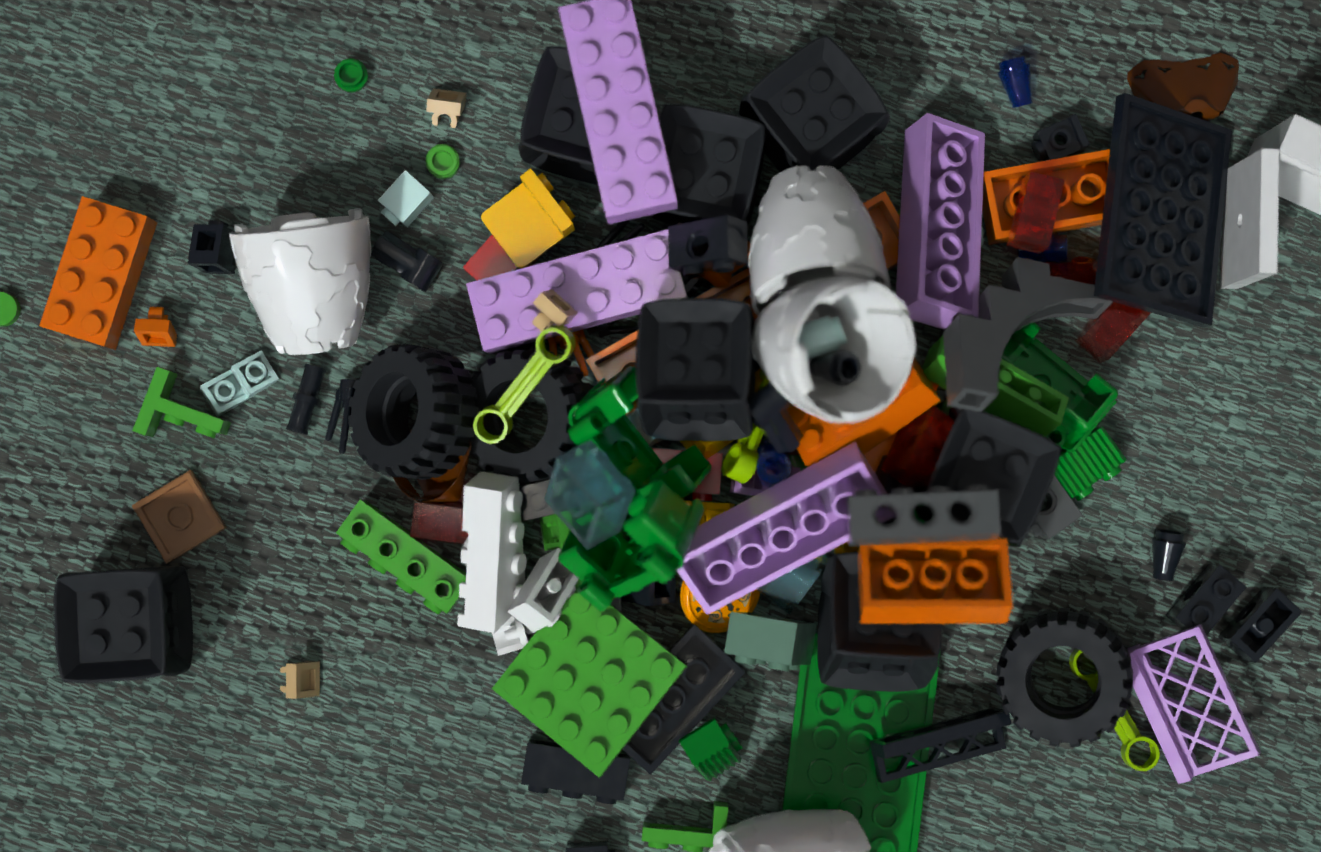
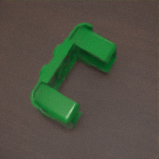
(1087, 400)
(603, 421)
(653, 554)

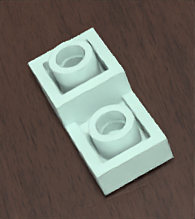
(239, 383)

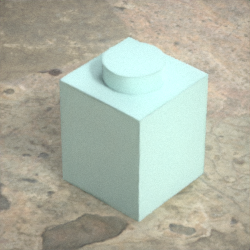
(404, 200)

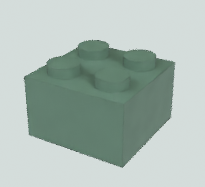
(770, 638)

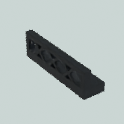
(937, 736)

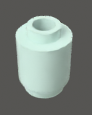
(822, 336)

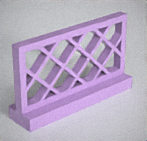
(1165, 721)

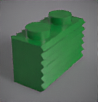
(1093, 460)
(712, 748)

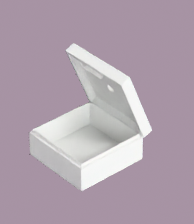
(1281, 165)

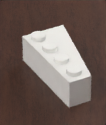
(491, 550)

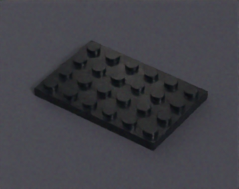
(1163, 211)

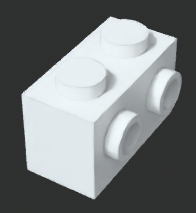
(544, 593)

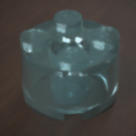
(793, 584)

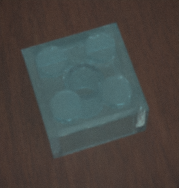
(589, 494)

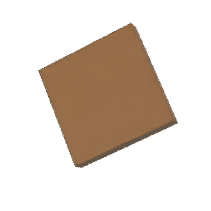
(179, 516)

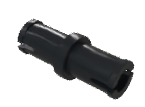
(306, 399)

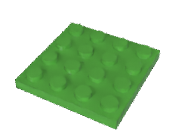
(590, 681)

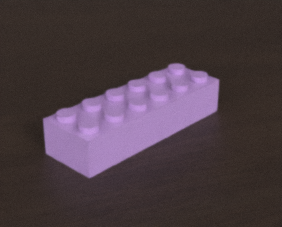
(618, 109)
(940, 221)
(596, 283)
(777, 529)

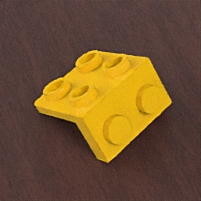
(529, 220)

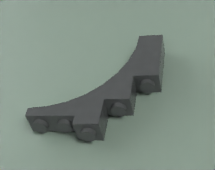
(977, 344)

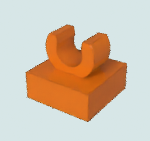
(156, 329)

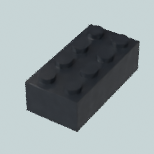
(688, 701)

